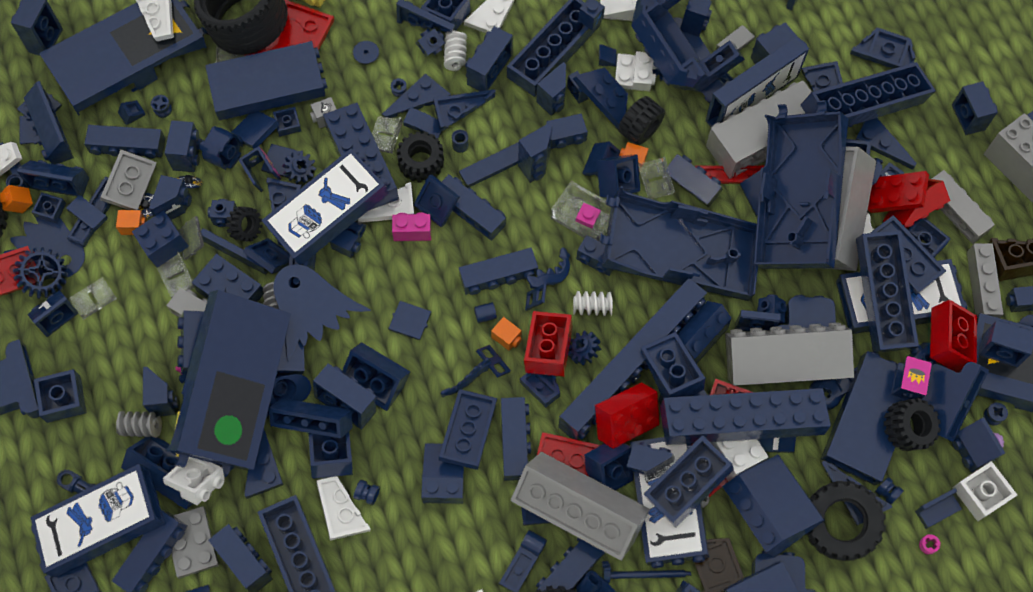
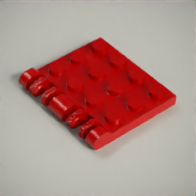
(301, 27)

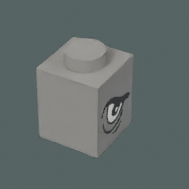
(320, 108)

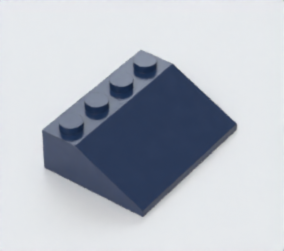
(773, 505)

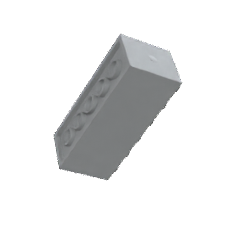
(744, 136)
(1013, 154)
(855, 197)
(789, 354)
(580, 505)

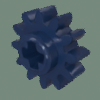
(304, 173)
(584, 348)

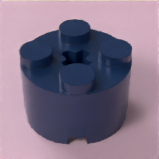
(221, 148)

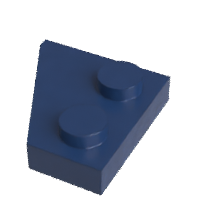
(542, 387)

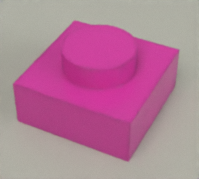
(588, 215)

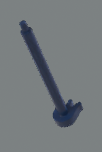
(607, 574)

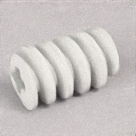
(455, 50)
(592, 303)

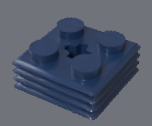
(934, 238)

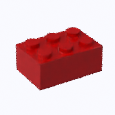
(953, 335)
(548, 343)
(627, 415)

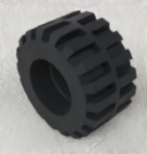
(641, 120)
(416, 144)
(924, 420)

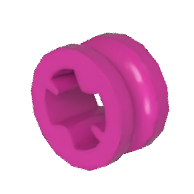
(922, 544)

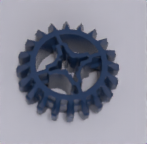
(32, 272)

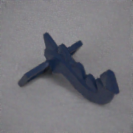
(550, 278)
(479, 369)

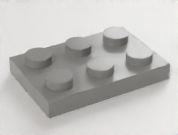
(128, 181)
(194, 551)

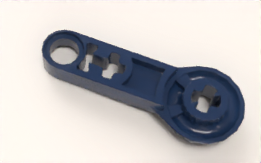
(835, 387)

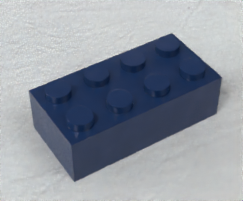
(689, 481)

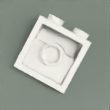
(635, 71)
(195, 480)

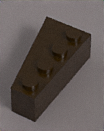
(1013, 258)

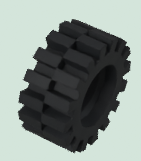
(235, 222)

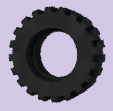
(872, 521)

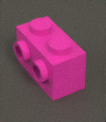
(411, 227)

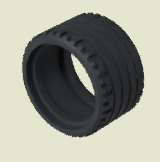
(246, 33)

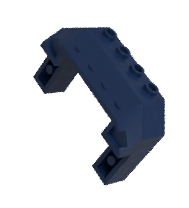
(674, 53)

